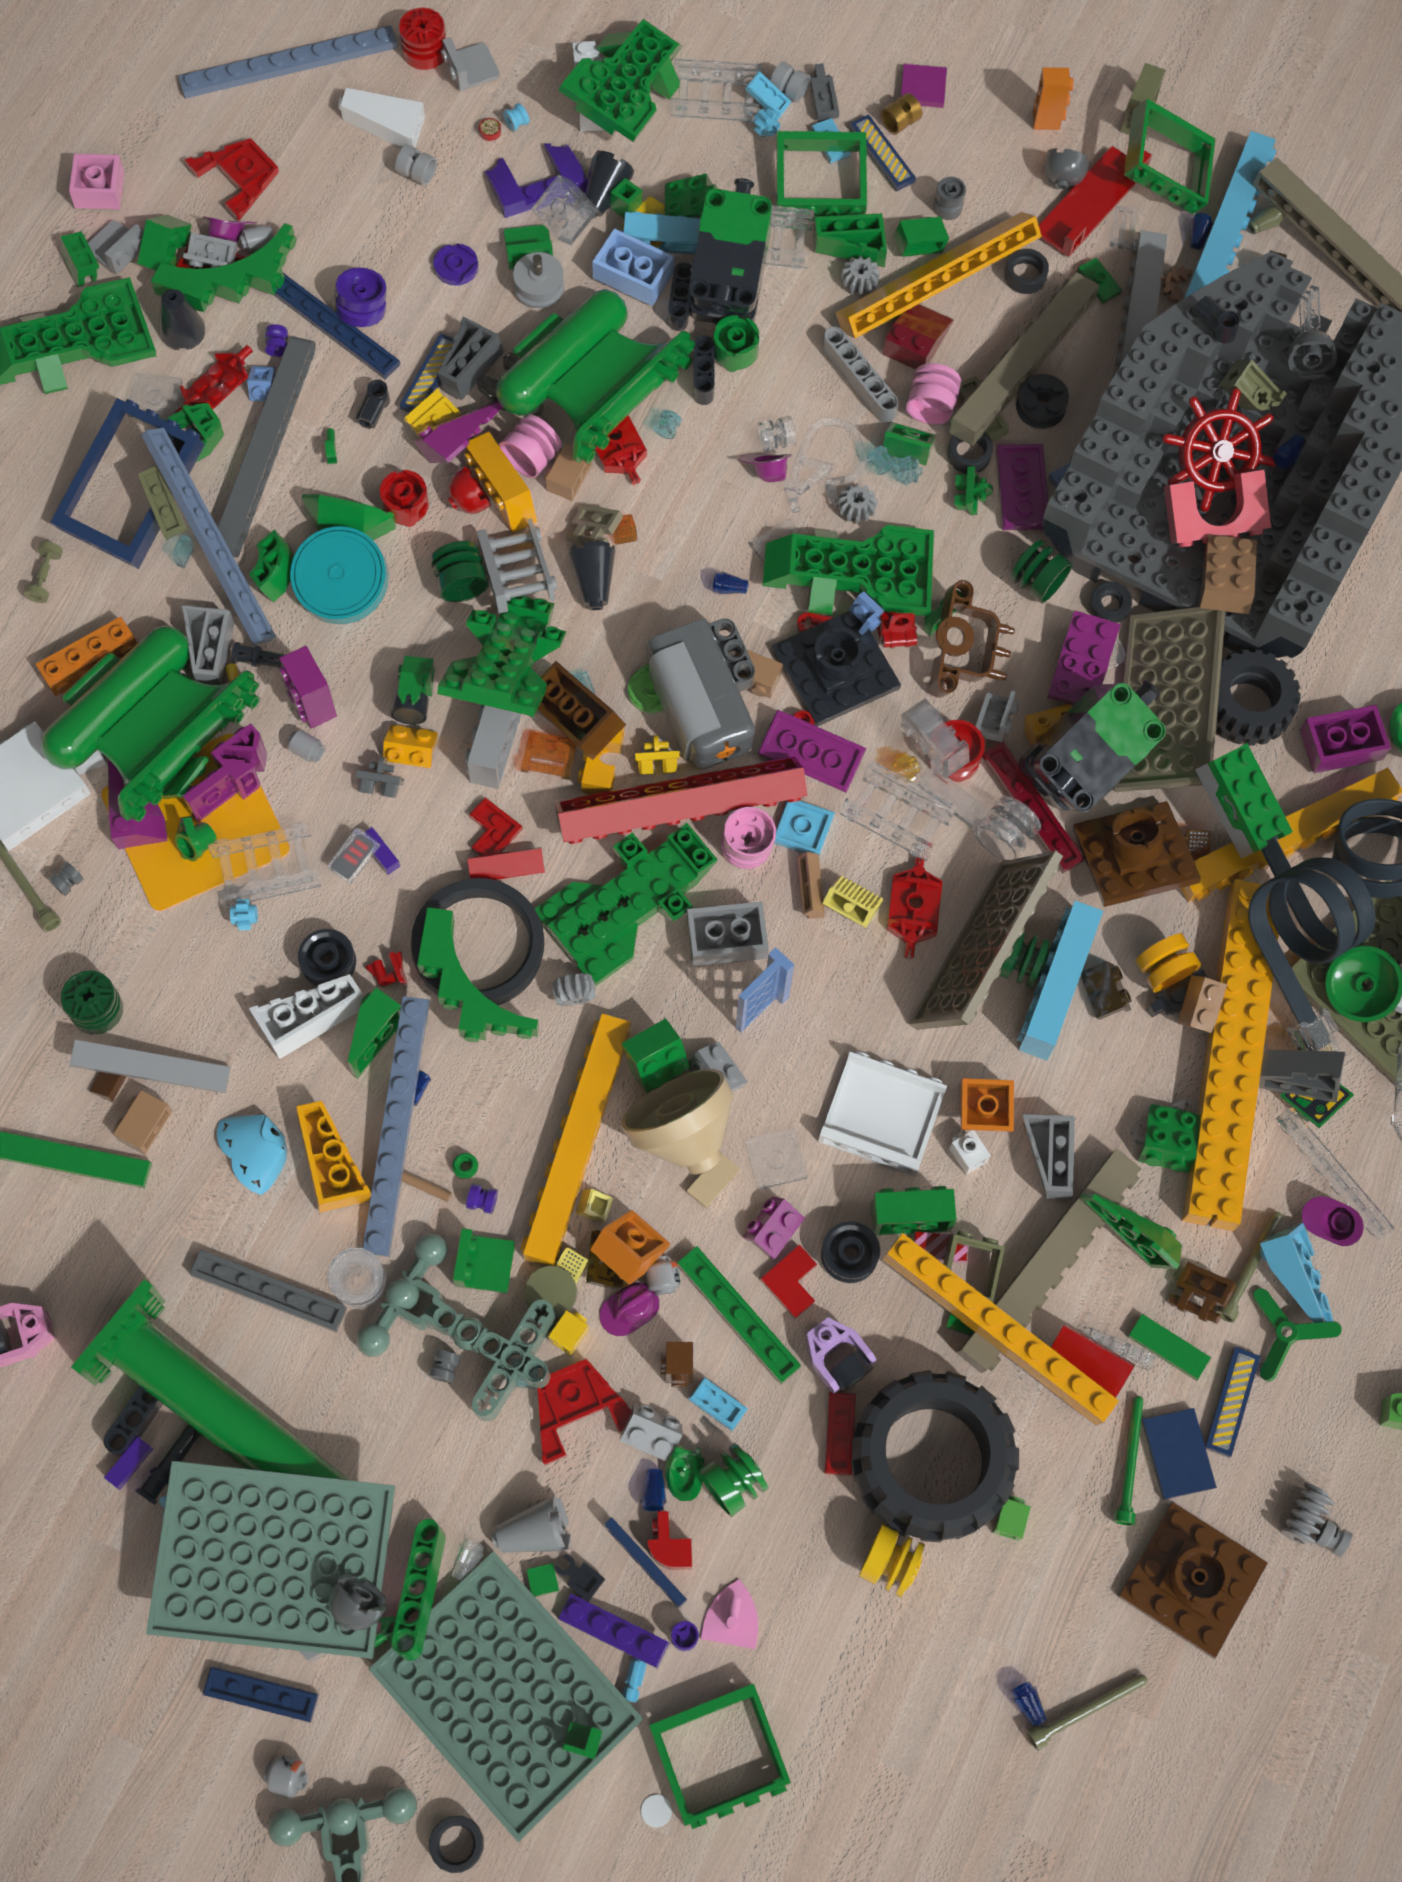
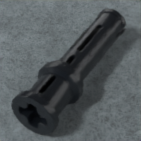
(256, 654)
(160, 1476)

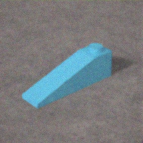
(1290, 1260)

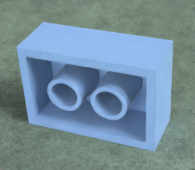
(633, 267)

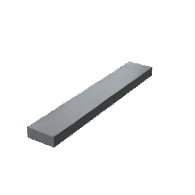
(150, 1066)

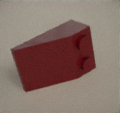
(916, 336)

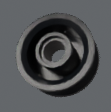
(1045, 388)
(324, 943)
(850, 1235)

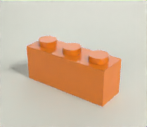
(1052, 98)

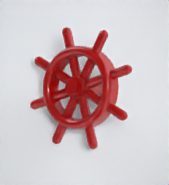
(1218, 449)

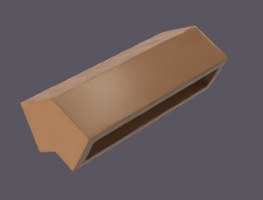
(810, 885)

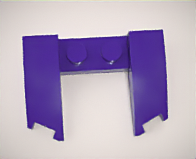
(519, 200)

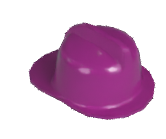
(225, 229)
(768, 466)
(1333, 1221)
(629, 1309)

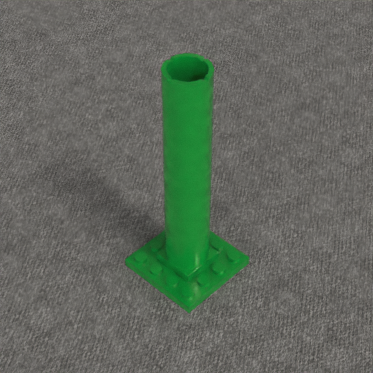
(194, 1390)

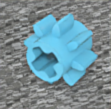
(766, 122)
(243, 914)

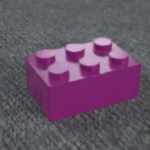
(307, 687)
(1345, 739)

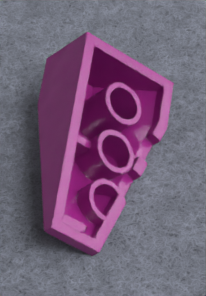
(448, 438)
(132, 833)

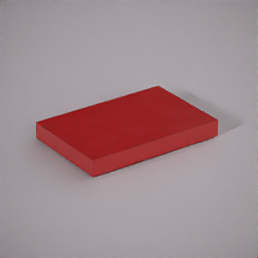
(1093, 1359)

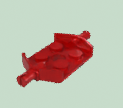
(226, 373)
(624, 454)
(911, 923)

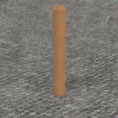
(426, 1186)

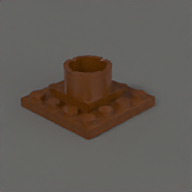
(1136, 853)
(1166, 1585)

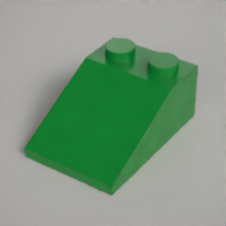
(374, 1028)

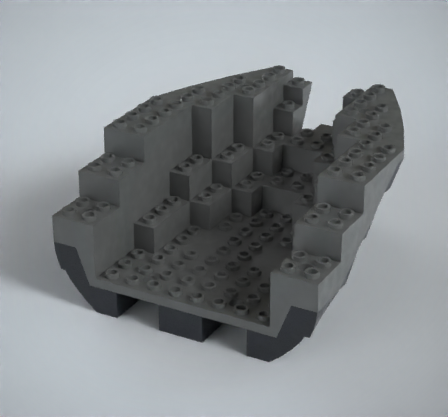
(1318, 508)

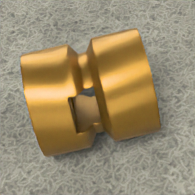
(901, 113)

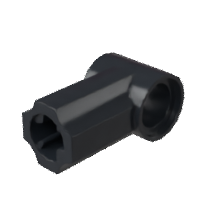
(1222, 322)
(373, 405)

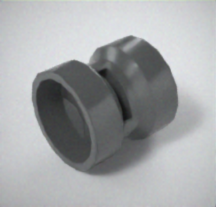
(65, 878)
(444, 1366)

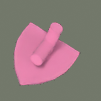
(732, 1618)

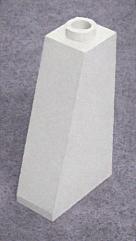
(383, 116)

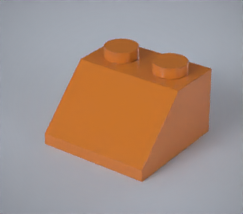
(986, 1105)
(629, 1246)

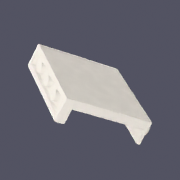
(32, 788)
(883, 1113)

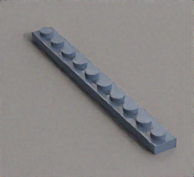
(288, 61)
(208, 536)
(396, 1126)

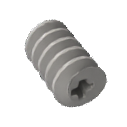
(1307, 1514)

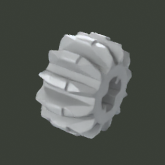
(860, 275)
(857, 503)
(574, 989)

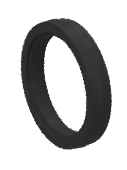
(500, 892)

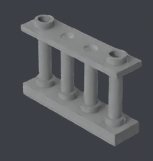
(498, 578)

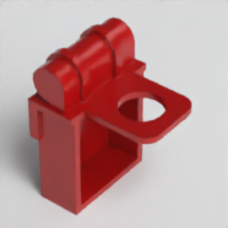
(897, 630)

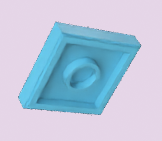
(803, 827)

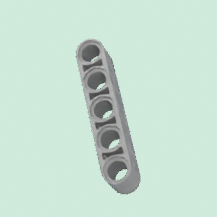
(864, 383)

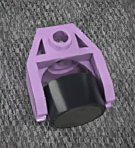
(852, 1368)

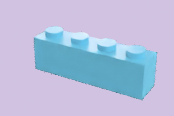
(676, 232)

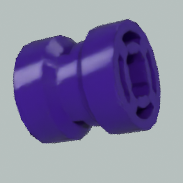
(276, 340)
(482, 1198)
(684, 1636)

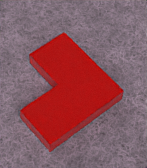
(499, 828)
(785, 1278)

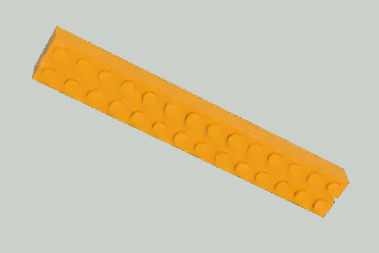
(1231, 1071)

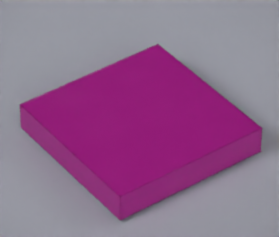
(925, 84)

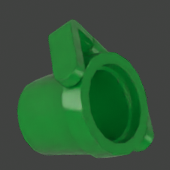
(193, 840)

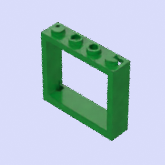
(1181, 133)
(823, 142)
(749, 1797)

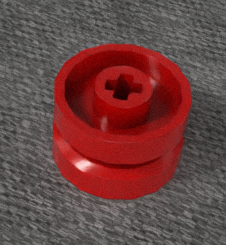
(975, 741)

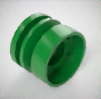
(733, 1479)

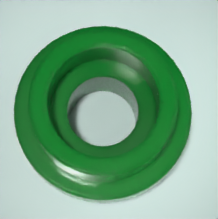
(465, 1158)

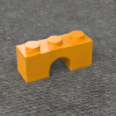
(596, 775)

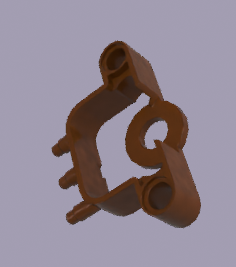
(964, 606)

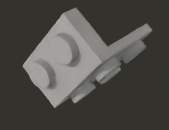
(469, 65)
(116, 245)

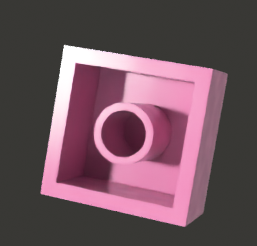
(96, 181)

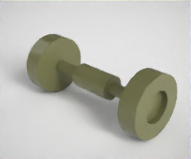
(49, 551)

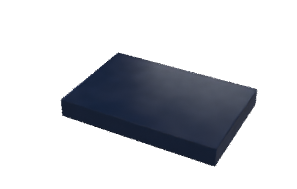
(1178, 1454)

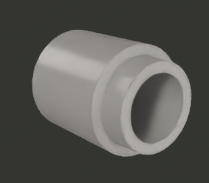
(256, 237)
(306, 746)

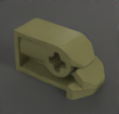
(1255, 388)

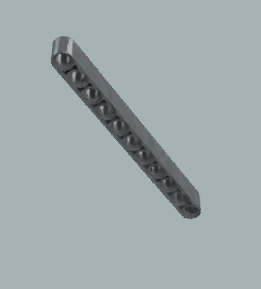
(265, 443)

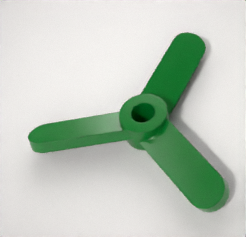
(1280, 1323)

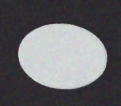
(656, 1811)

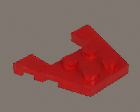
(245, 166)
(571, 1396)

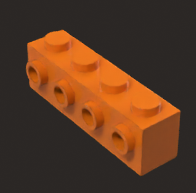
(72, 662)

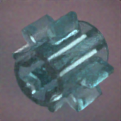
(907, 470)

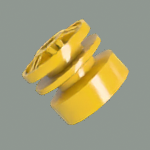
(892, 1560)

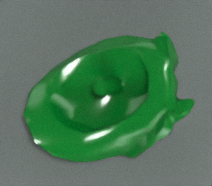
(682, 1473)

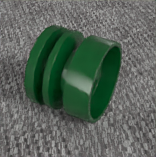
(459, 571)
(1044, 574)
(1026, 959)
(101, 1011)

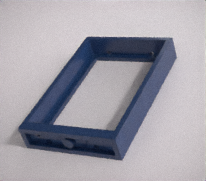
(149, 528)

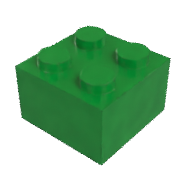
(656, 1055)

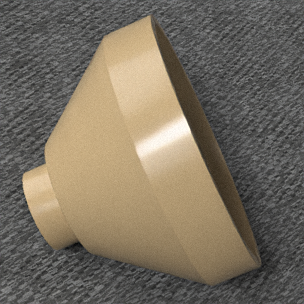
(683, 1120)

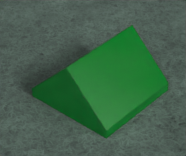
(906, 441)

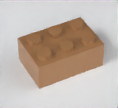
(1228, 574)

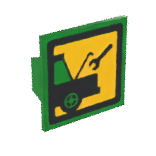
(1317, 1110)

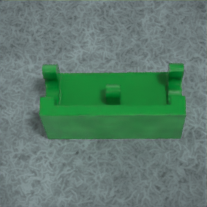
(78, 257)

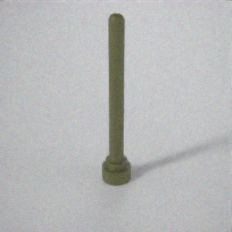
(47, 918)
(1231, 1311)
(1042, 1734)

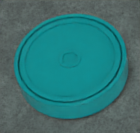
(339, 575)

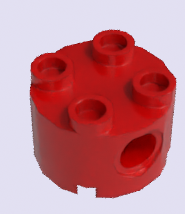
(405, 496)

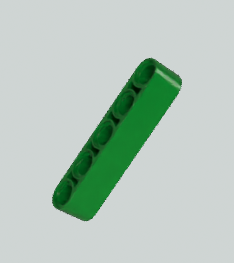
(423, 1601)

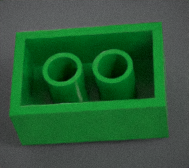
(913, 1211)

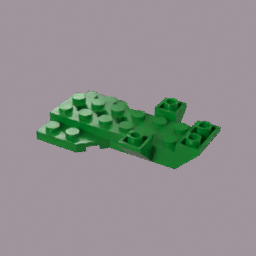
(618, 89)
(106, 328)
(832, 563)
(503, 669)
(648, 885)

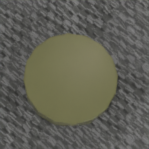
(554, 1286)

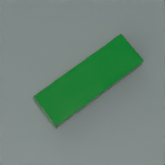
(1169, 1347)

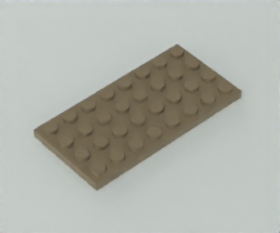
(1183, 660)
(986, 941)

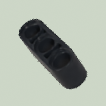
(680, 306)
(705, 361)
(121, 1424)

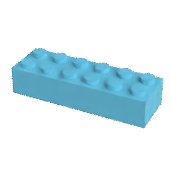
(1059, 980)

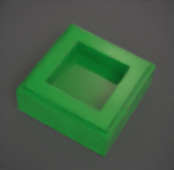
(543, 1580)

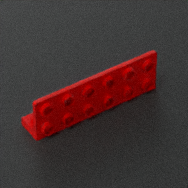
(1088, 202)

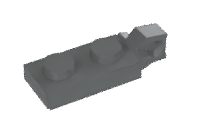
(824, 94)

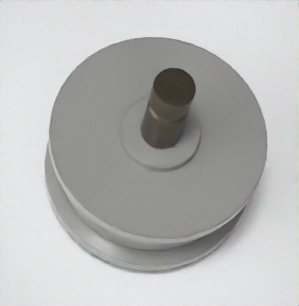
(538, 280)

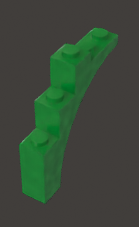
(231, 281)
(478, 1013)

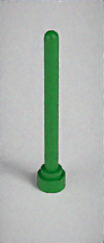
(1125, 1513)

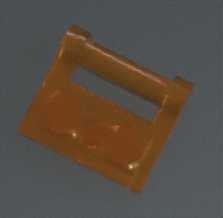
(552, 749)

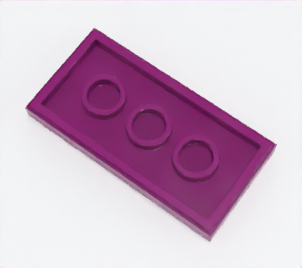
(1022, 486)
(820, 752)

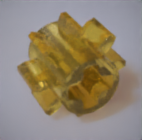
(905, 766)

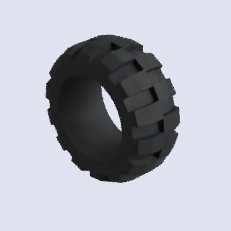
(983, 1417)

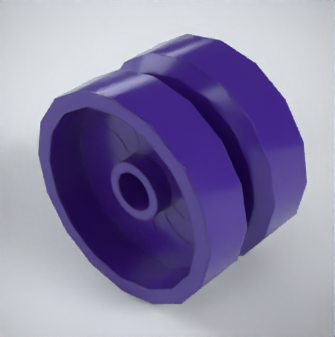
(361, 297)

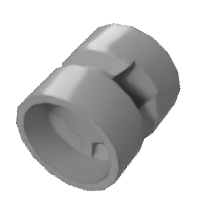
(790, 81)
(415, 164)

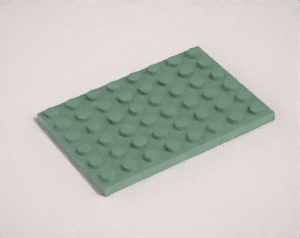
(259, 1554)
(501, 1694)

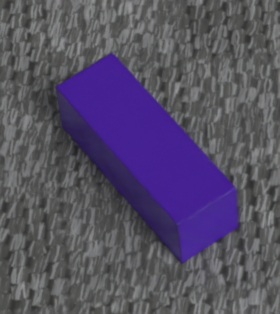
(384, 855)
(128, 1463)

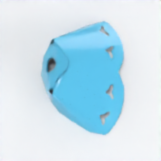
(253, 1147)

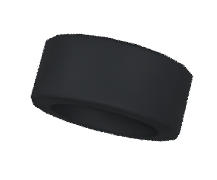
(1031, 257)
(961, 463)
(434, 1844)

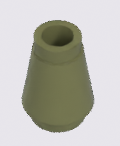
(1267, 219)

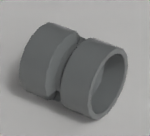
(949, 198)

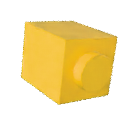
(569, 1332)

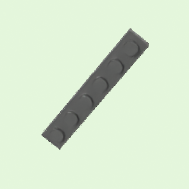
(268, 1291)

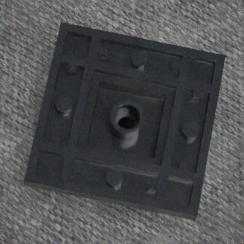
(835, 667)

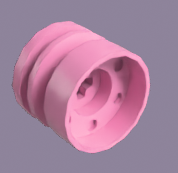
(933, 393)
(531, 445)
(748, 824)

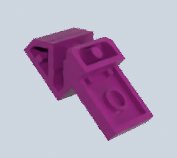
(1083, 657)
(236, 773)

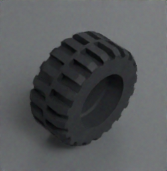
(1269, 676)

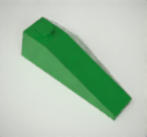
(1148, 1239)

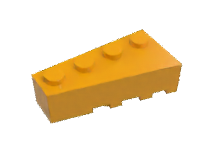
(501, 481)
(331, 1168)

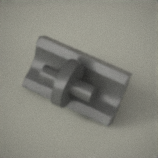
(368, 779)

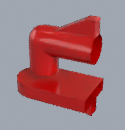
(384, 979)

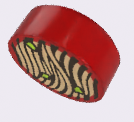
(490, 129)

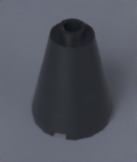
(604, 177)
(179, 322)
(593, 572)

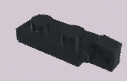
(1172, 998)

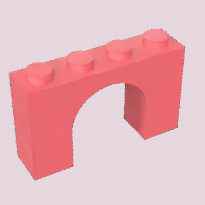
(1249, 516)

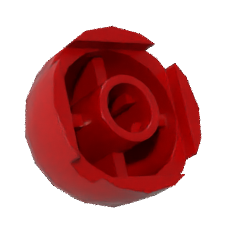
(467, 493)

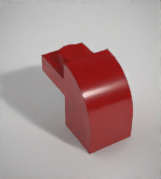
(669, 1553)

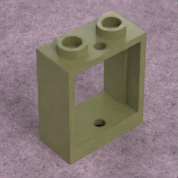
(1146, 87)
(988, 1245)

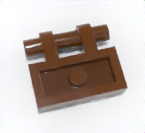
(1205, 1285)

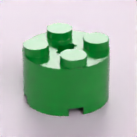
(736, 343)

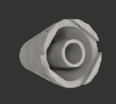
(535, 1529)

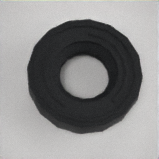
(1112, 589)

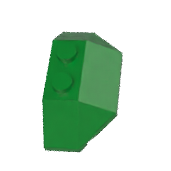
(334, 512)

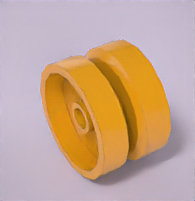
(1167, 962)

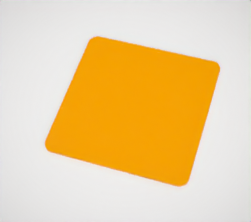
(169, 877)

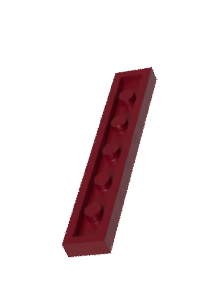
(1019, 787)

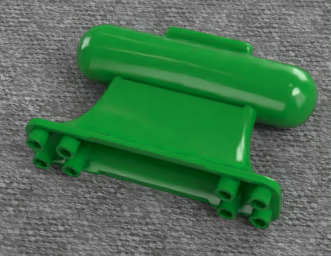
(590, 369)
(144, 716)

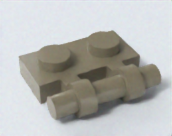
(593, 519)

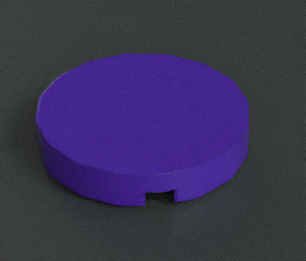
(456, 264)

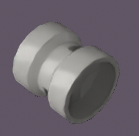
(1333, 1538)

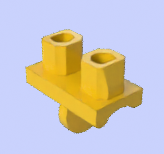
(668, 758)

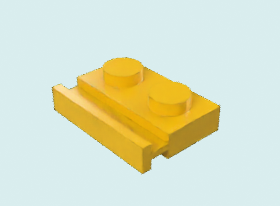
(431, 411)

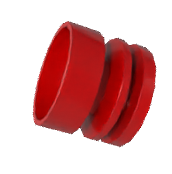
(422, 38)

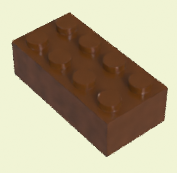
(578, 711)

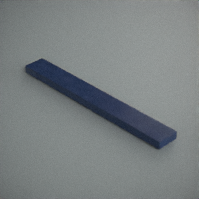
(331, 325)

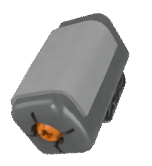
(703, 689)

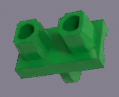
(974, 491)

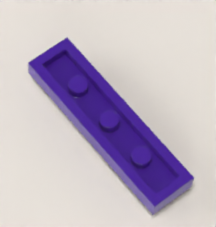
(614, 1631)

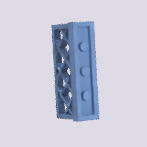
(768, 986)

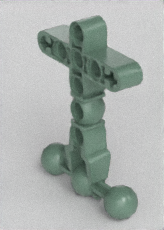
(403, 1295)
(342, 1818)

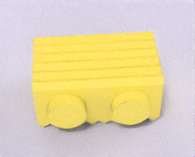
(852, 901)

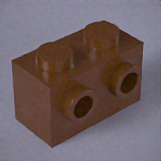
(677, 1364)

